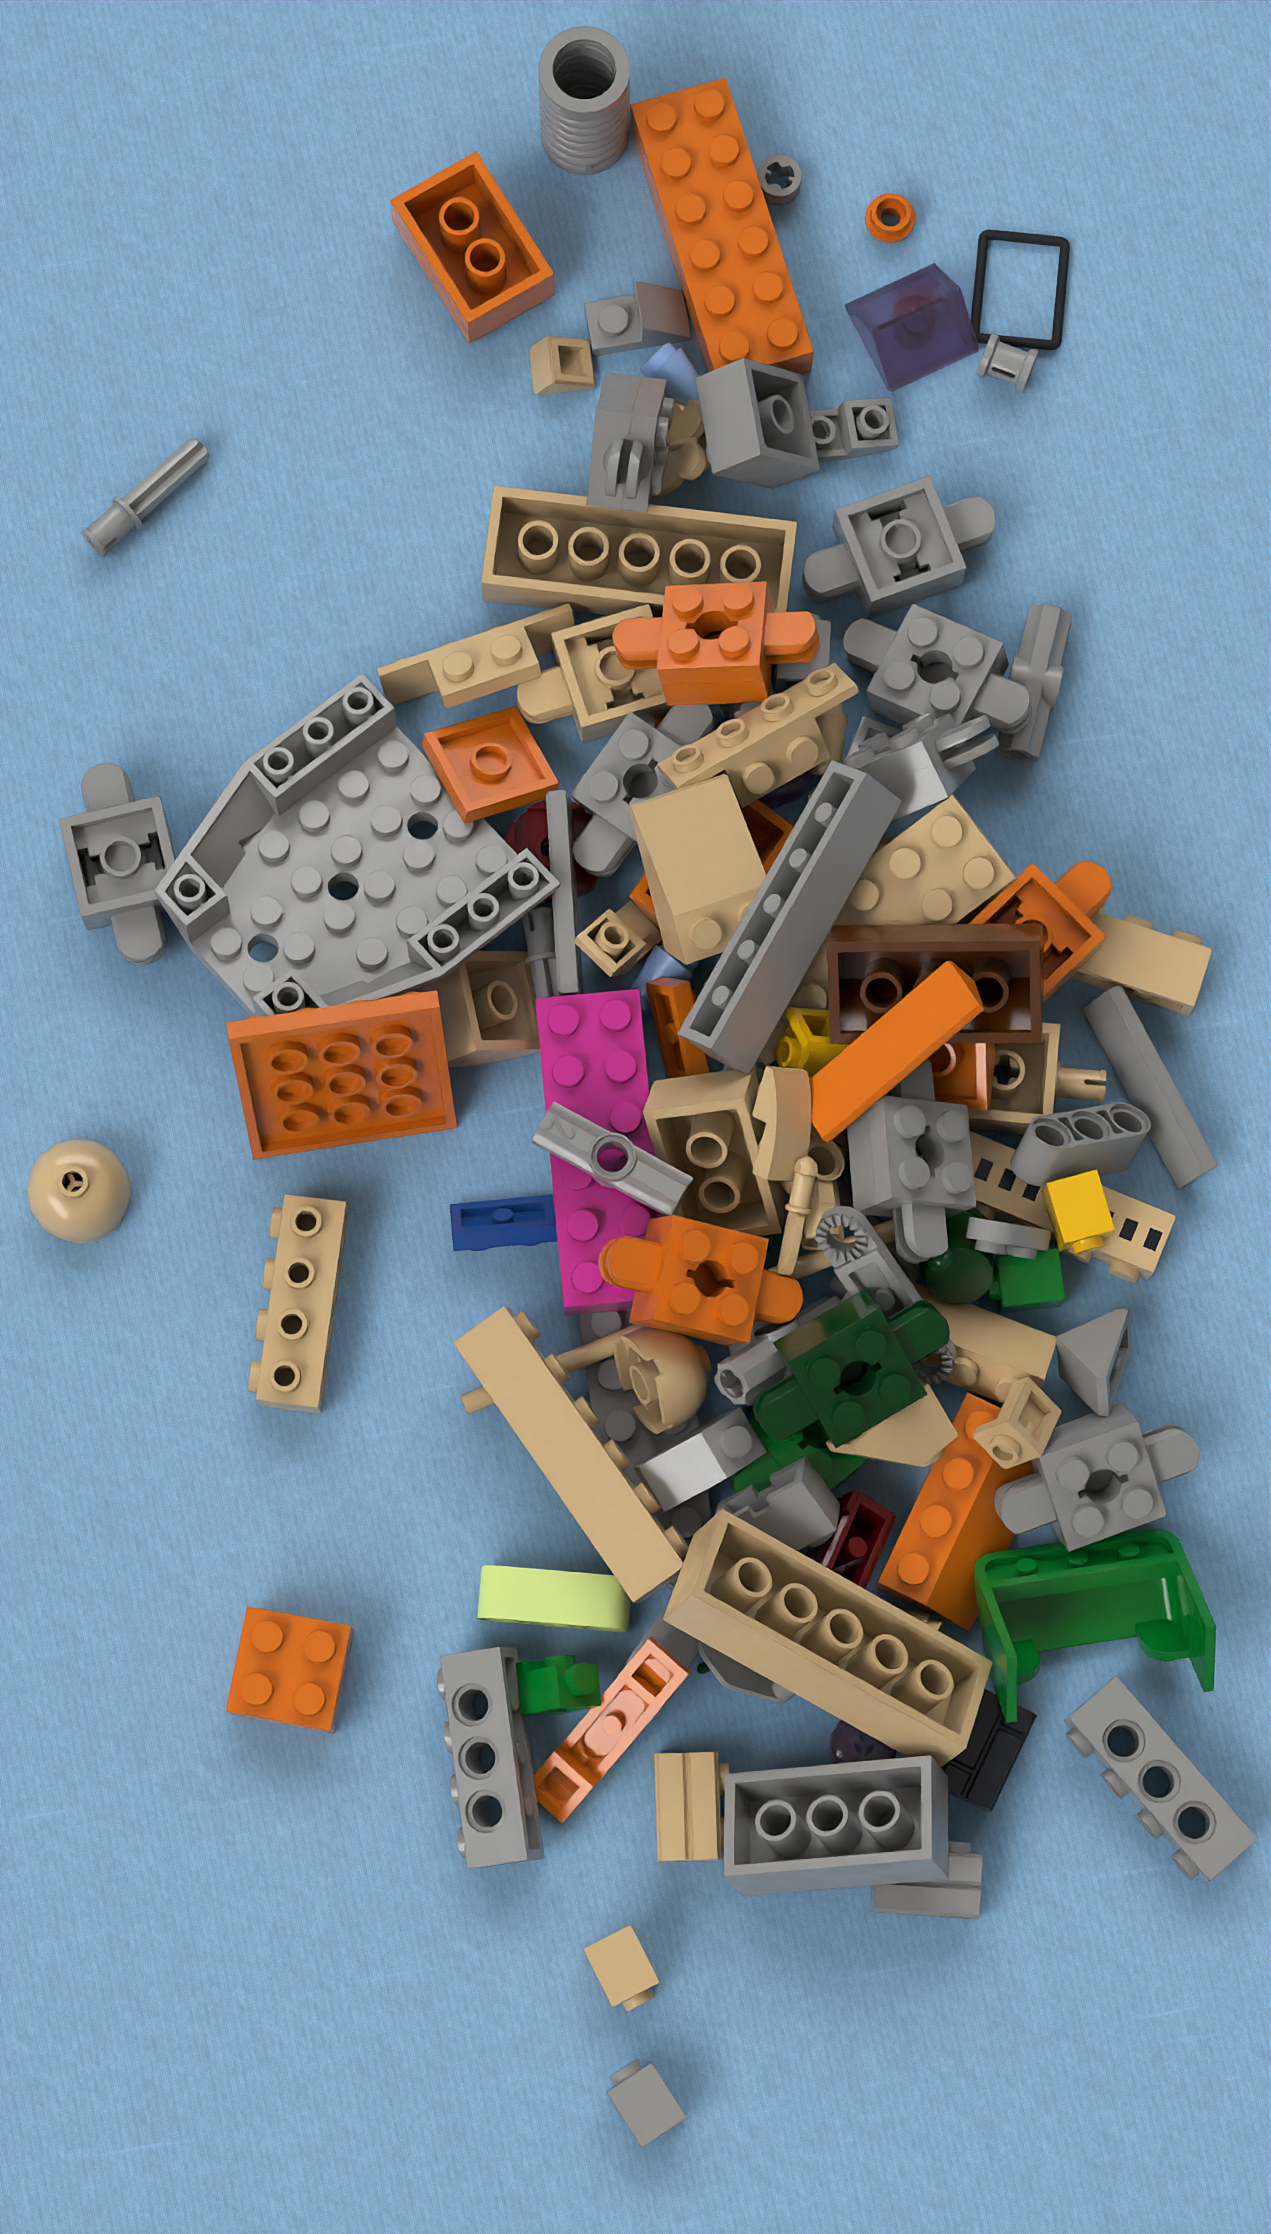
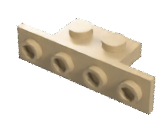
(477, 663)
(767, 742)

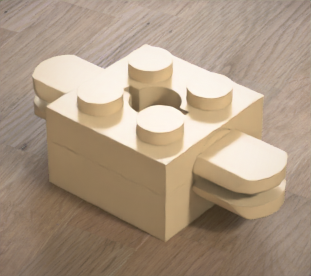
(592, 681)

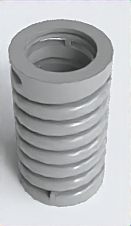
(584, 100)

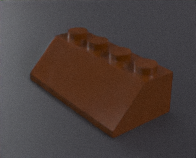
(883, 963)

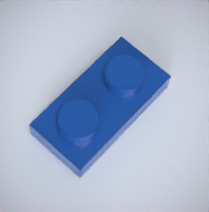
(503, 1223)

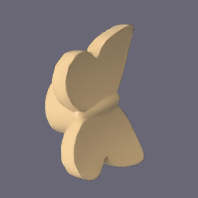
(686, 447)

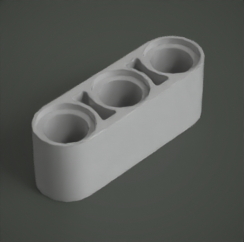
(1080, 1142)

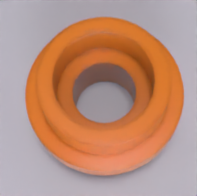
(894, 205)

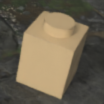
(622, 1968)

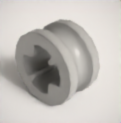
(783, 165)

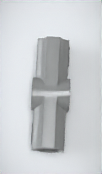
(1040, 673)
(582, 1142)
(759, 1363)

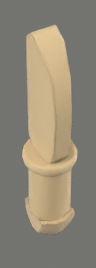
(799, 1203)

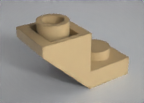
(619, 939)

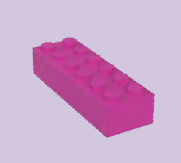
(598, 1070)

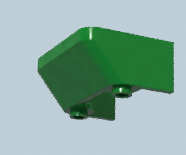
(1091, 1595)

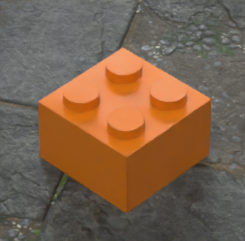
(290, 1669)

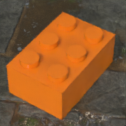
(472, 247)

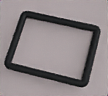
(1060, 288)

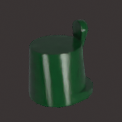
(961, 1271)

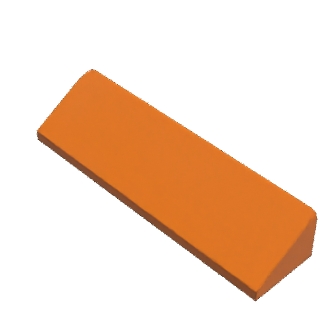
(892, 1048)

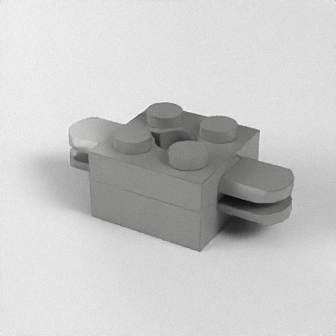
(629, 442)
(898, 547)
(915, 682)
(923, 760)
(627, 775)
(118, 860)
(893, 1178)
(1086, 1459)

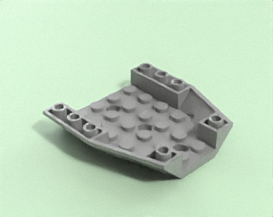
(332, 808)

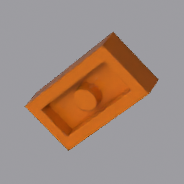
(670, 1005)

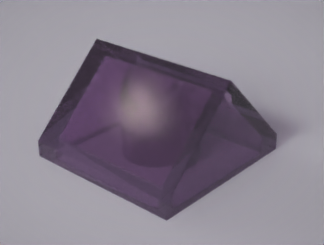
(914, 326)

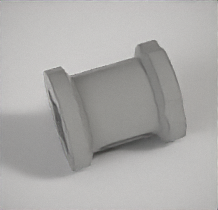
(1007, 363)

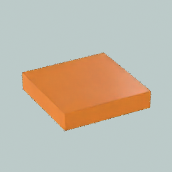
(489, 764)

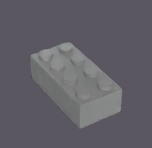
(836, 1826)

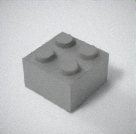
(757, 423)

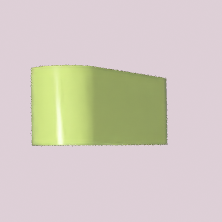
(553, 1598)

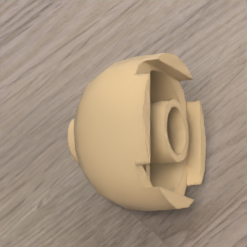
(92, 1209)
(665, 1374)

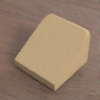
(561, 365)

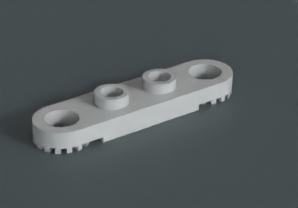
(872, 1267)

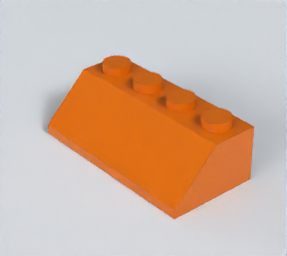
(952, 1524)

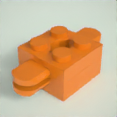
(720, 666)
(1064, 912)
(699, 1280)

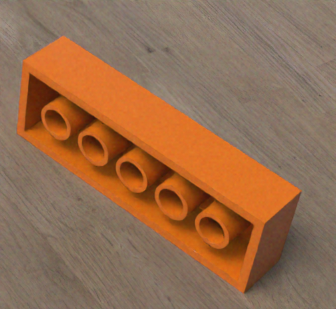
(719, 229)

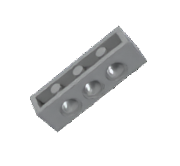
(511, 1779)
(1223, 1833)

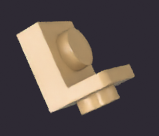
(1021, 1425)

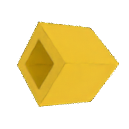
(1078, 1212)

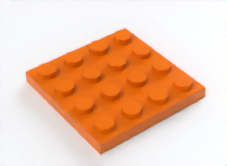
(343, 1074)

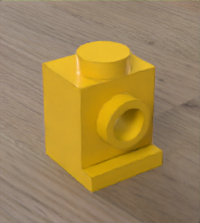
(806, 1041)

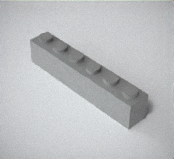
(790, 916)

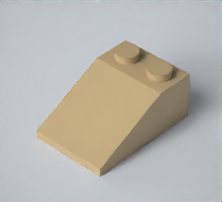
(697, 865)

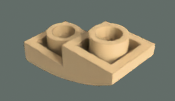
(786, 1109)

